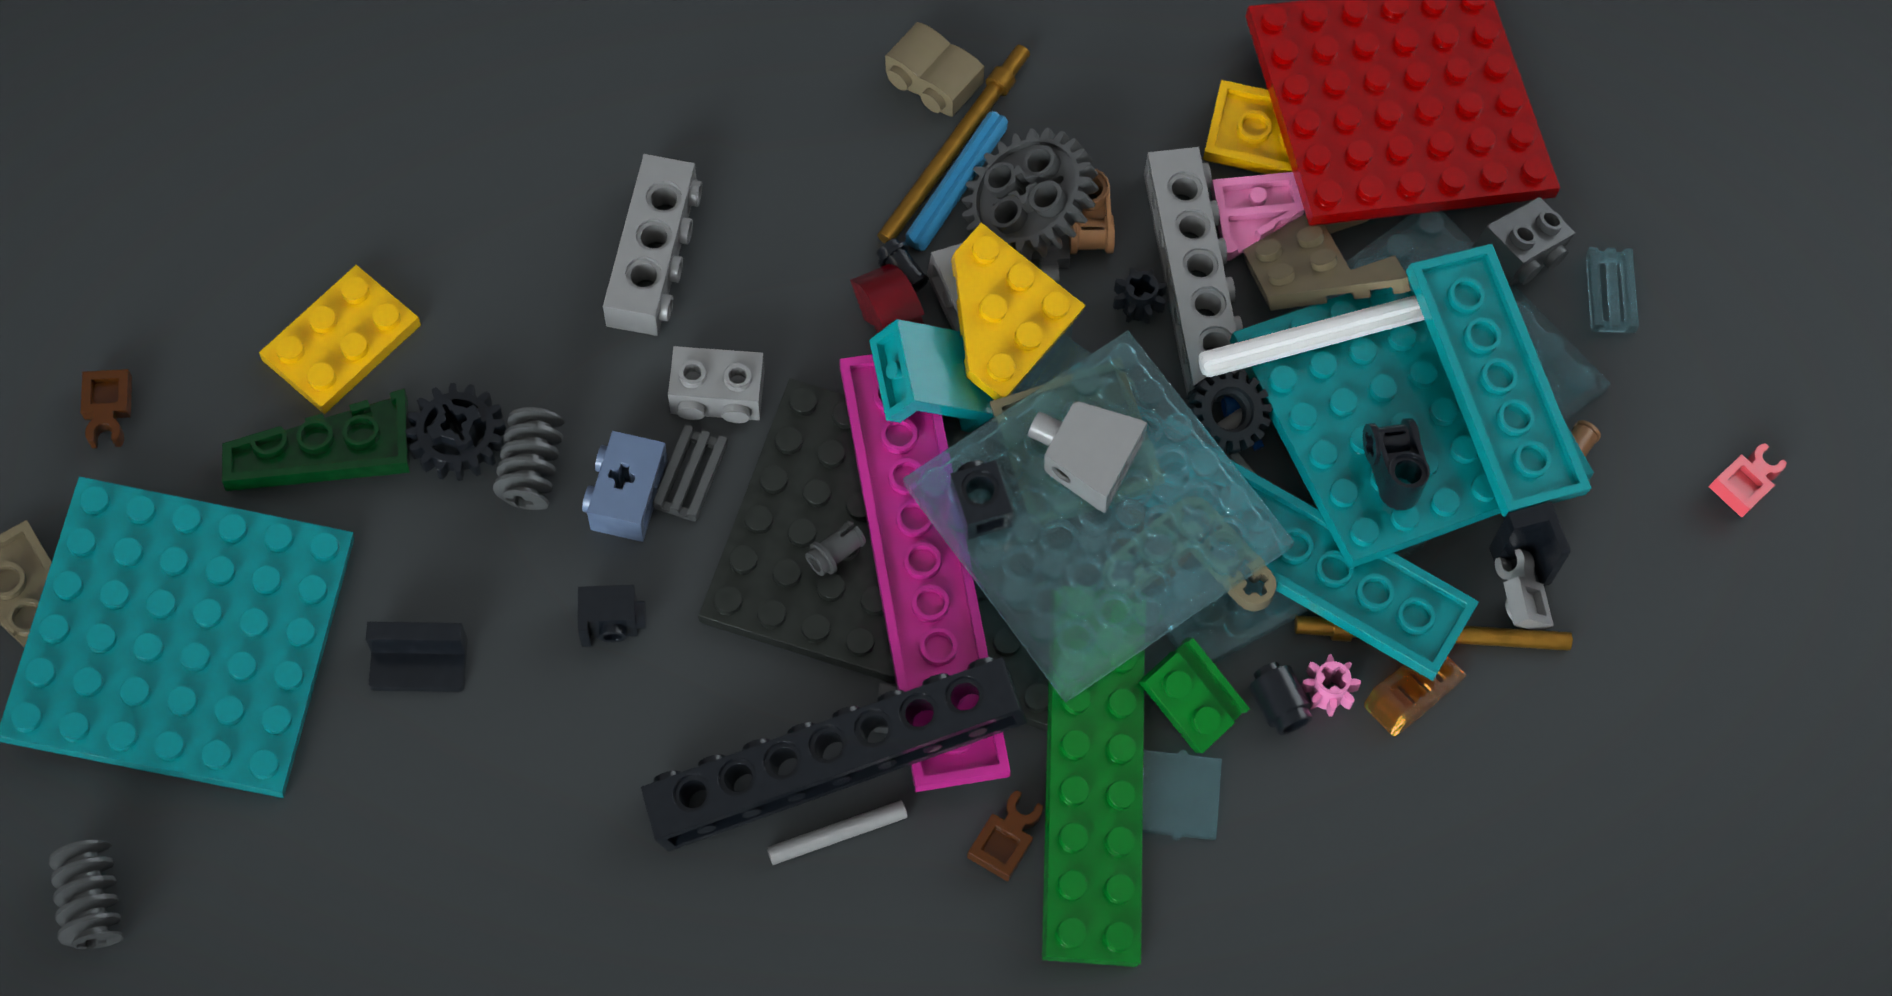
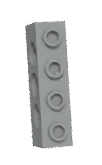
(658, 183)

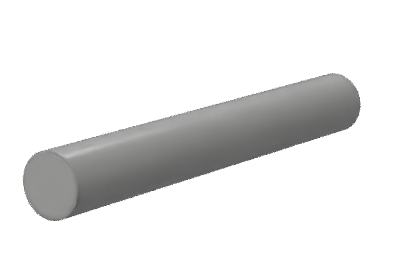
(837, 832)

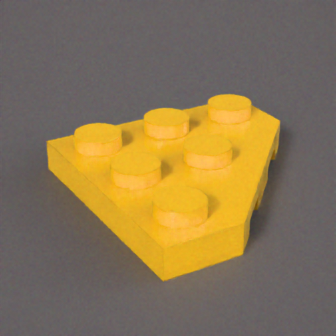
(1006, 312)

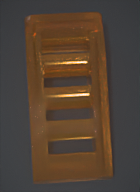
(1395, 710)

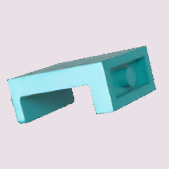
(925, 372)

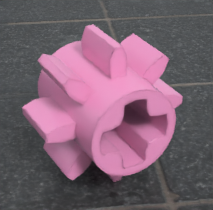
(1325, 674)

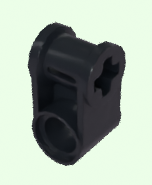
(1396, 454)

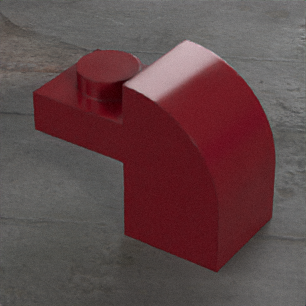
(887, 296)

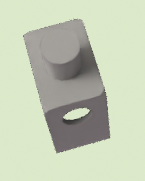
(1089, 450)

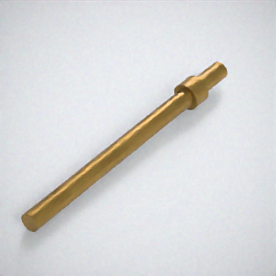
(998, 84)
(1470, 635)

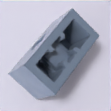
(625, 510)

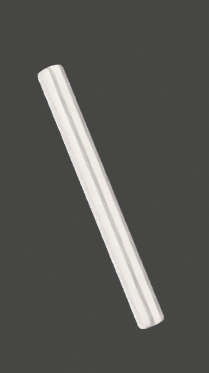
(1309, 336)

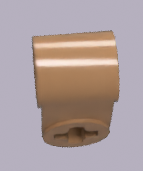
(1099, 229)

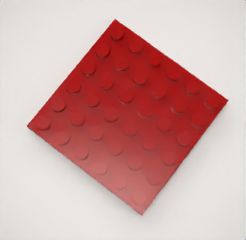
(1399, 106)

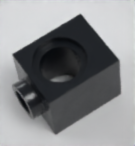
(984, 517)

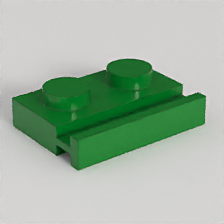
(1194, 695)

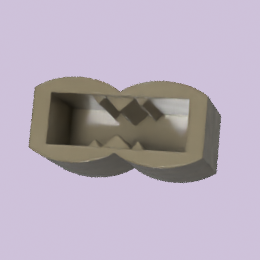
(934, 69)

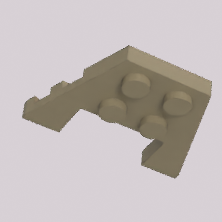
(1304, 266)

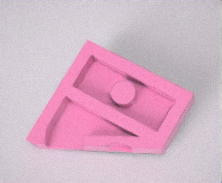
(1254, 208)

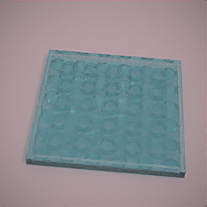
(1090, 583)

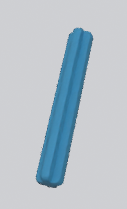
(953, 184)

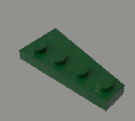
(343, 446)

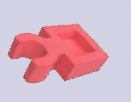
(1747, 480)

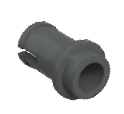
(835, 548)

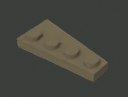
(22, 579)

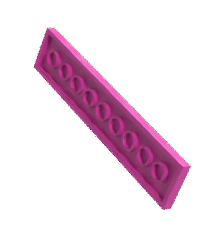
(922, 583)

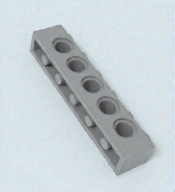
(1183, 173)

